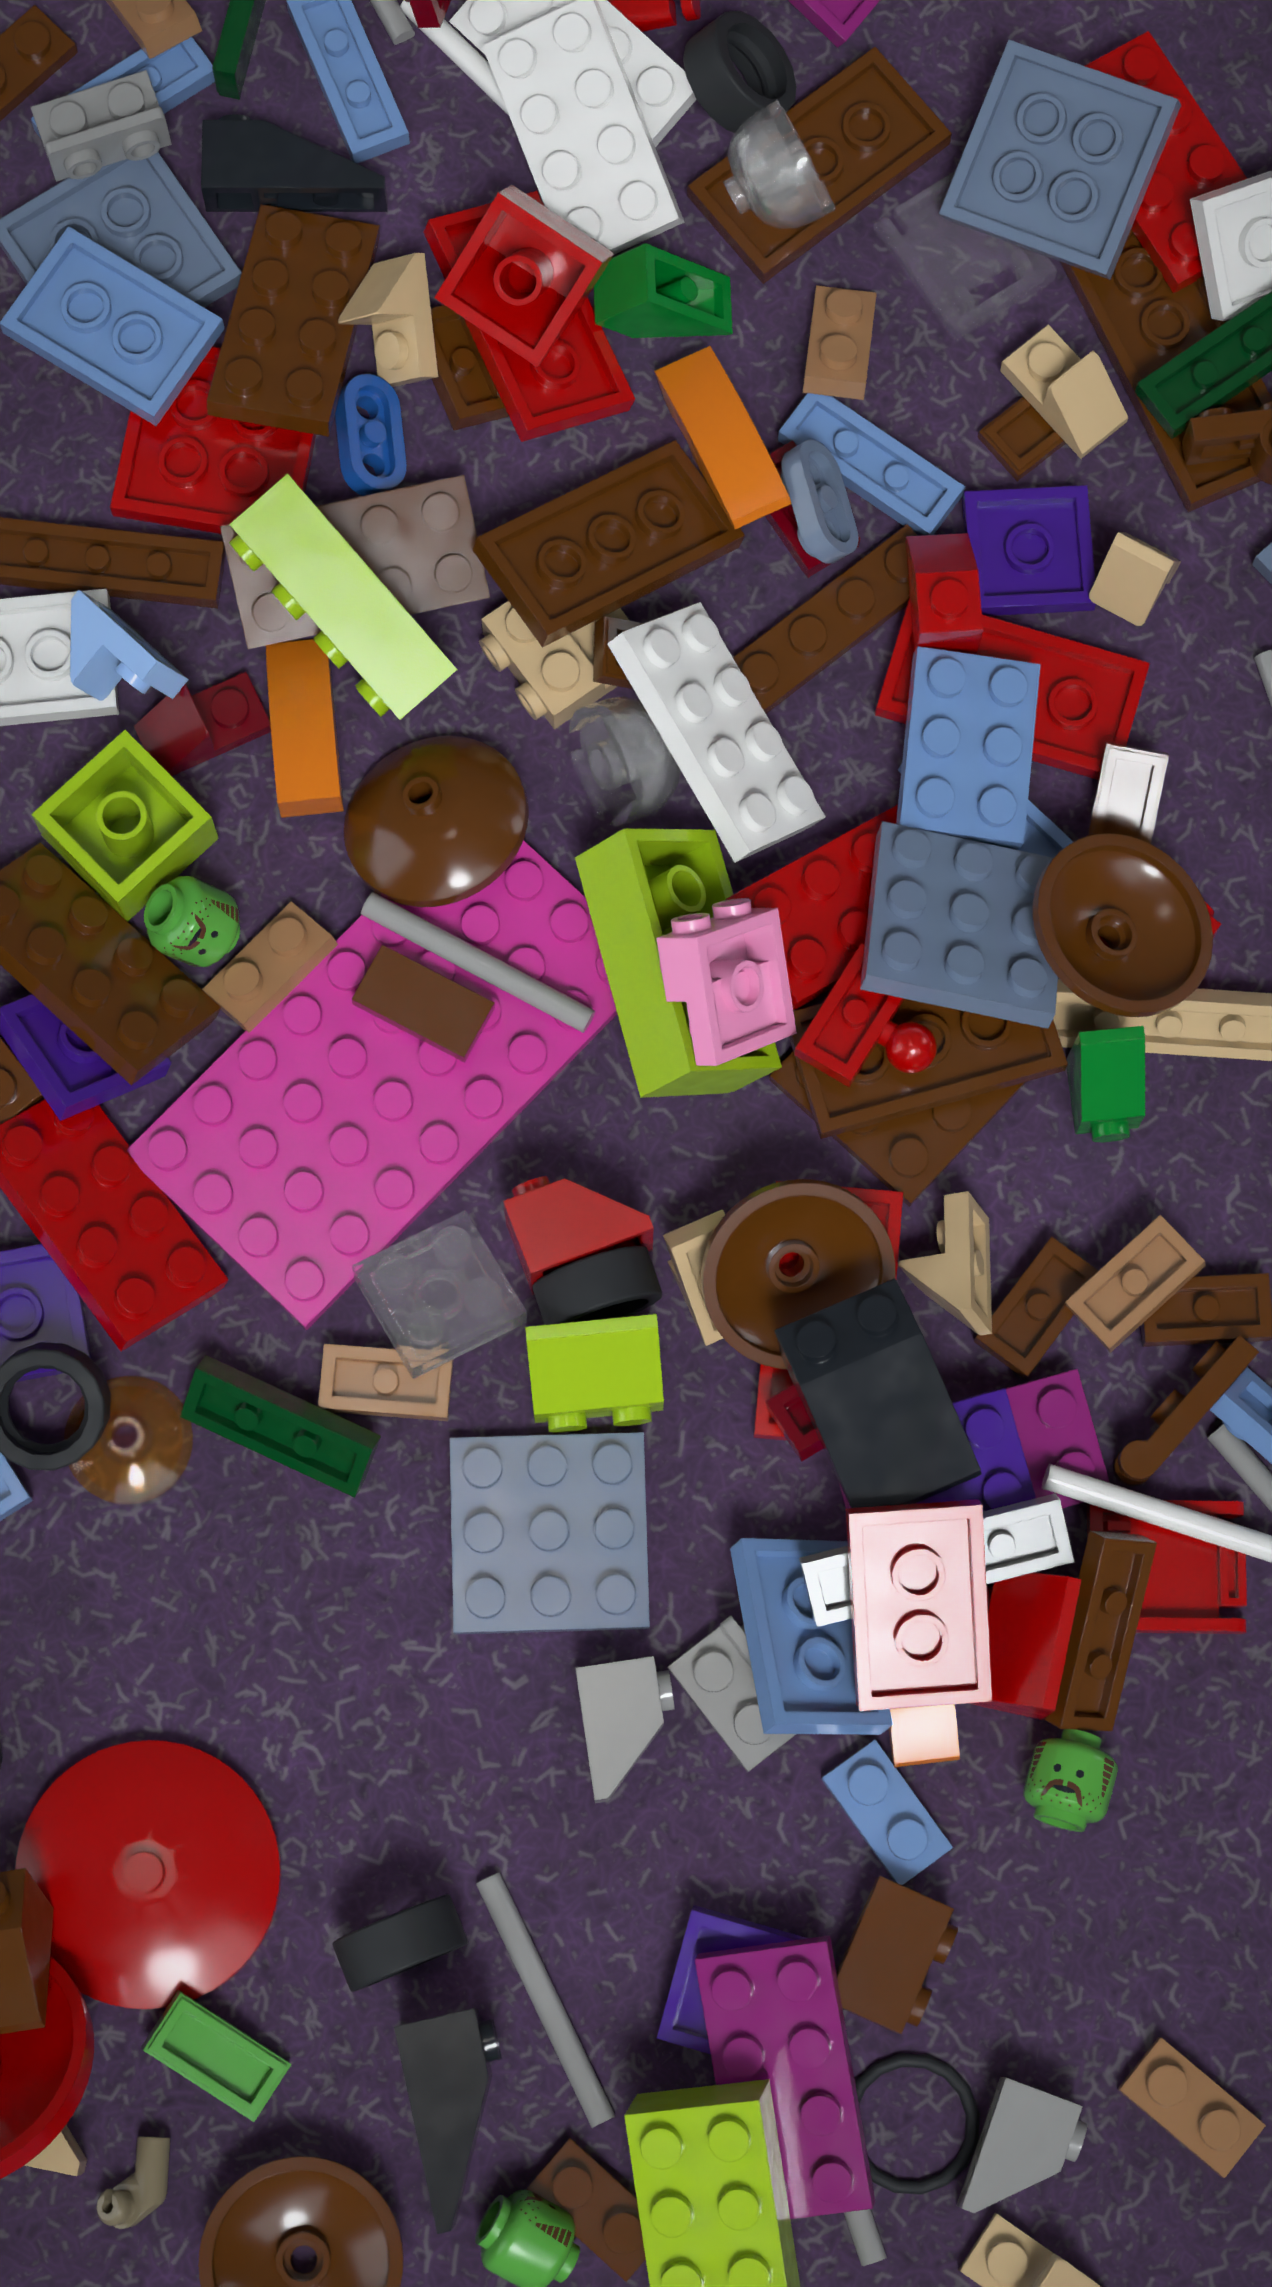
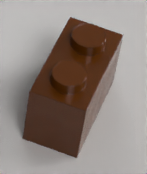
(892, 1954)

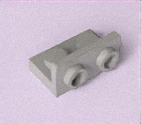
(101, 126)
(722, 1687)

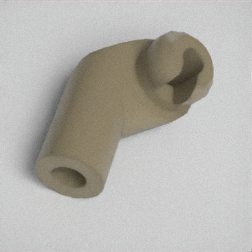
(142, 2190)

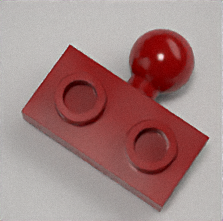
(853, 1024)

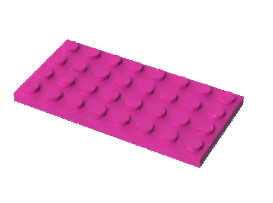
(343, 1129)

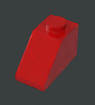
(944, 593)

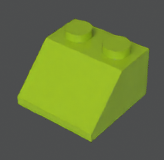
(595, 1371)

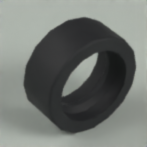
(756, 54)
(599, 1287)
(93, 1388)
(400, 1942)

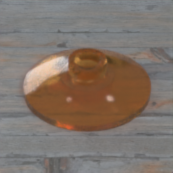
(155, 1458)

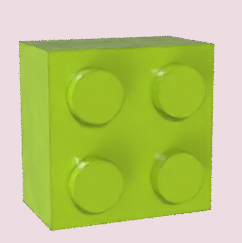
(125, 825)

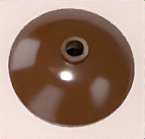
(452, 841)
(1143, 910)
(839, 1252)
(297, 2205)

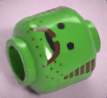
(192, 921)
(1070, 1780)
(527, 2240)

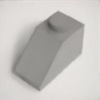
(620, 1717)
(1021, 2143)

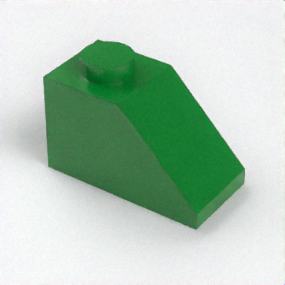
(662, 296)
(1107, 1082)

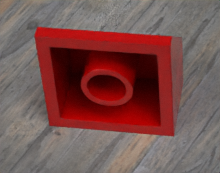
(523, 274)
(567, 1223)
(1029, 1641)

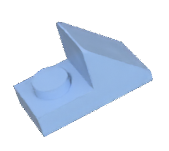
(109, 649)

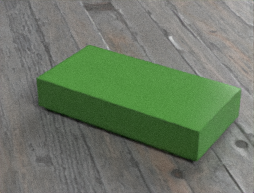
(216, 2055)

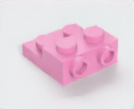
(730, 977)

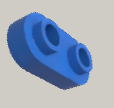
(371, 440)

